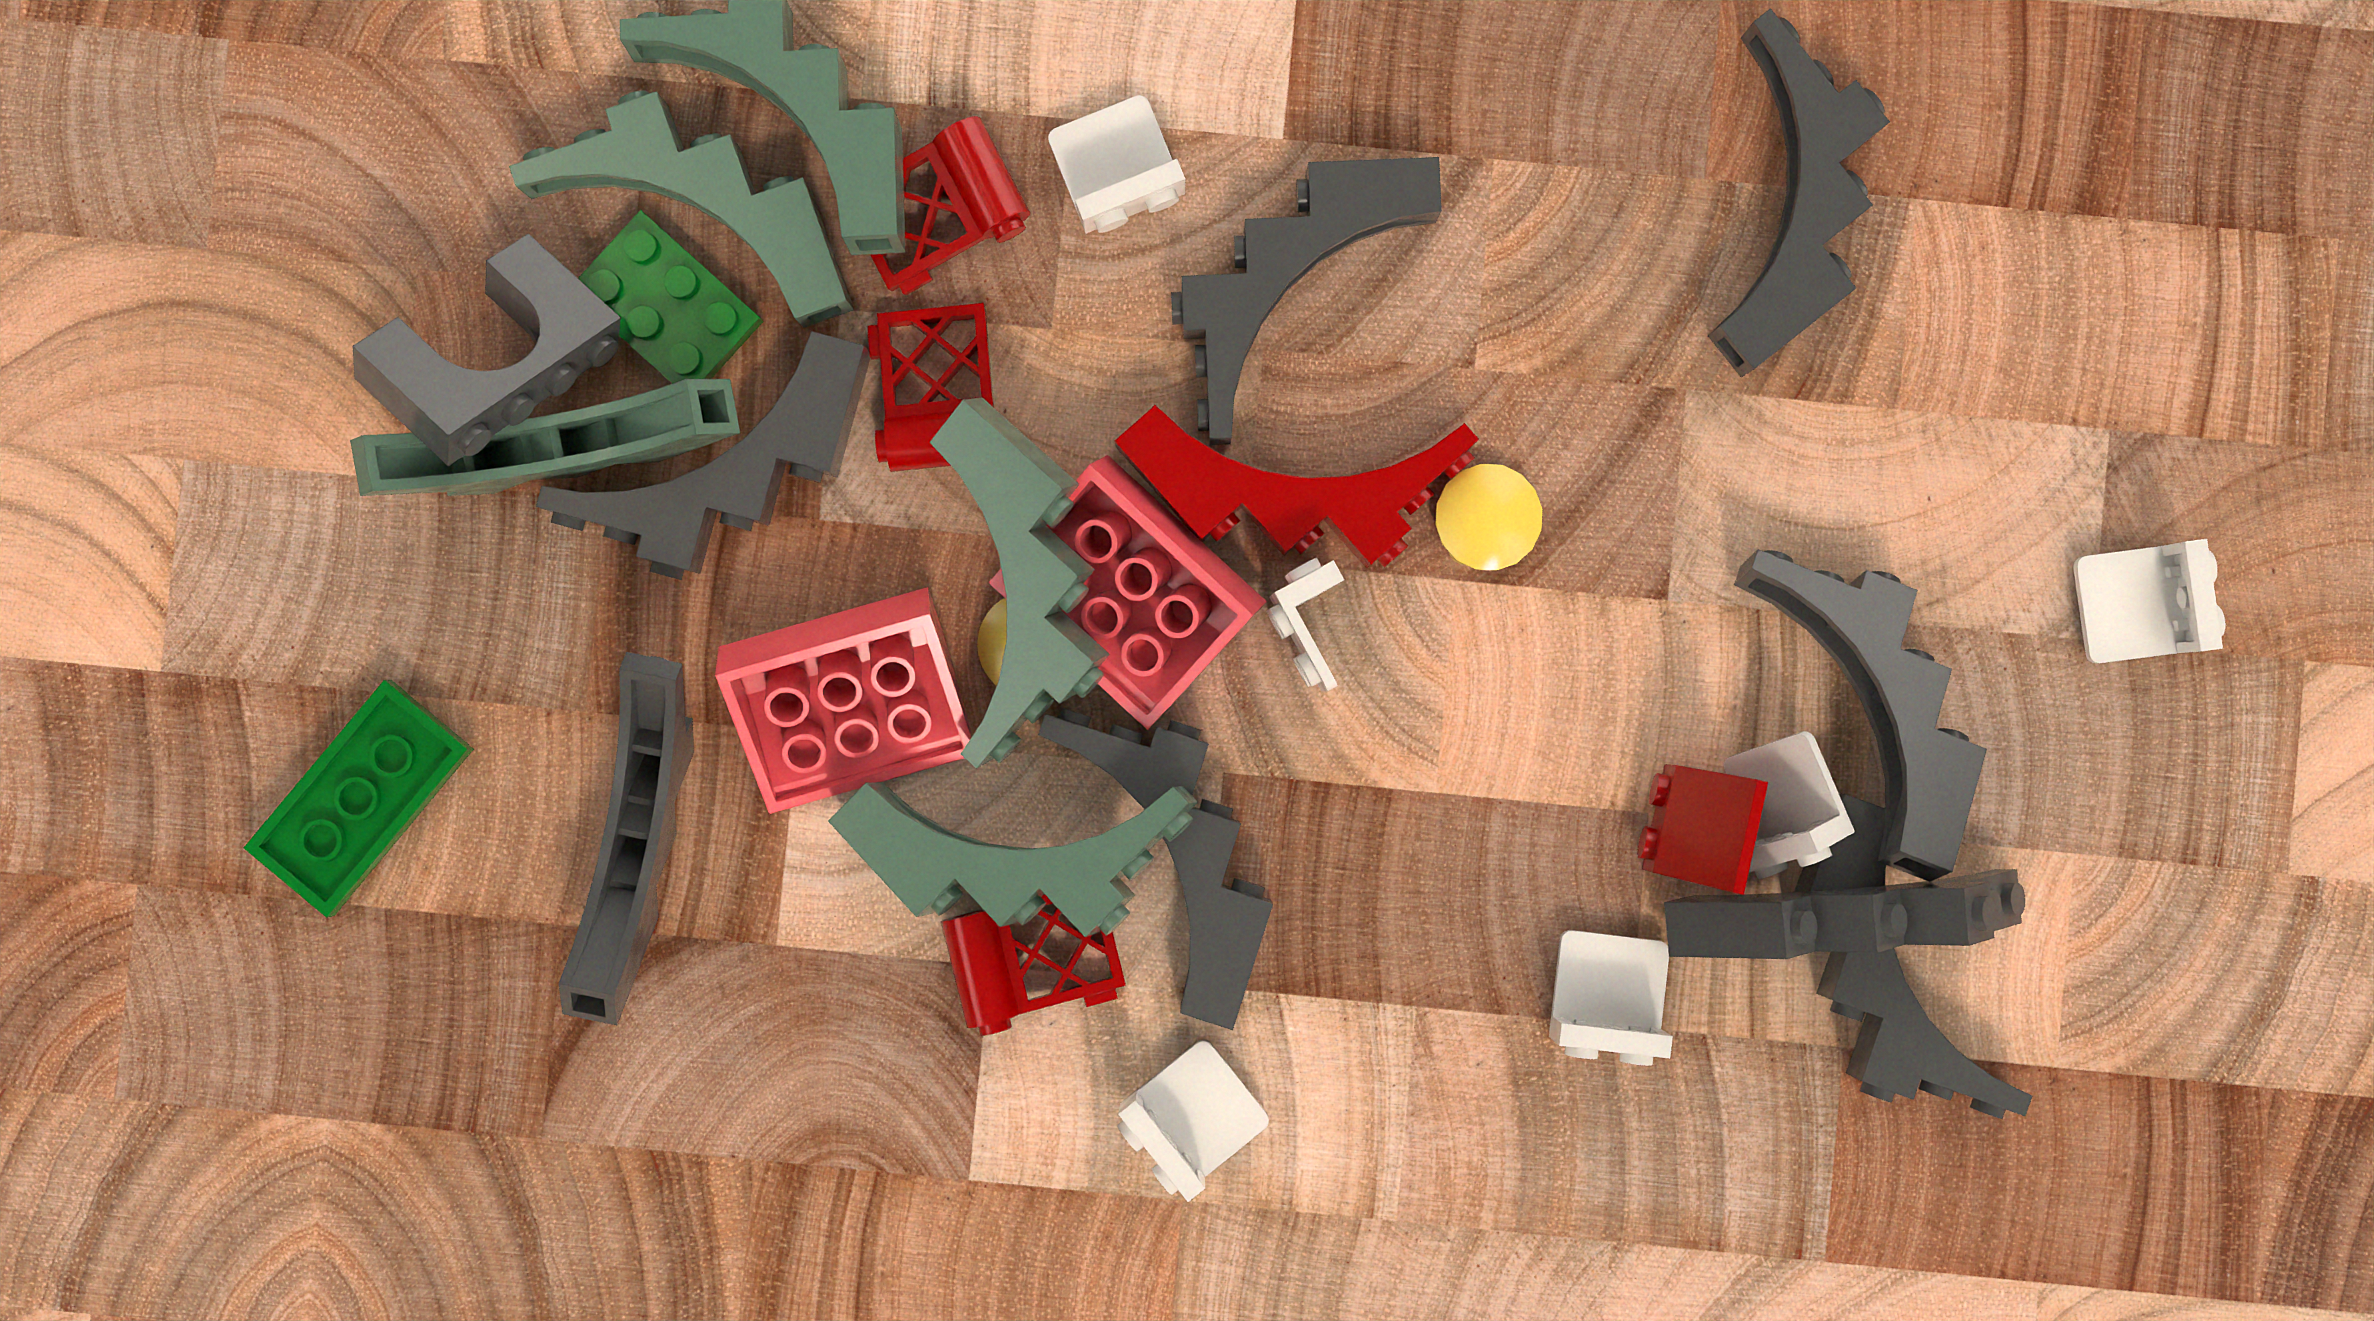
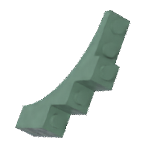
(809, 85)
(648, 156)
(556, 445)
(1041, 574)
(929, 862)

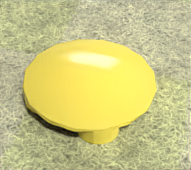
(1488, 517)

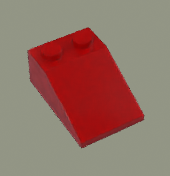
(1702, 827)

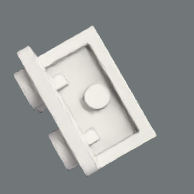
(1116, 164)
(1304, 584)
(2149, 602)
(1800, 805)
(1610, 997)
(1191, 1118)

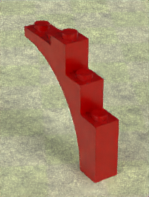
(1288, 509)

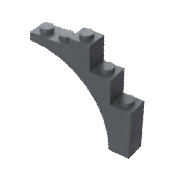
(1820, 199)
(1342, 207)
(677, 517)
(1925, 769)
(636, 841)
(1222, 919)
(1845, 920)
(1896, 1037)

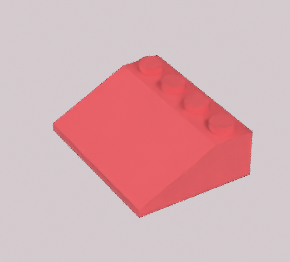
(1155, 591)
(845, 700)

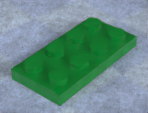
(358, 798)

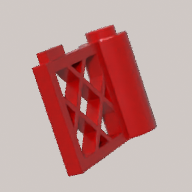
(979, 194)
(912, 426)
(991, 977)

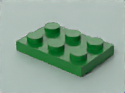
(669, 302)

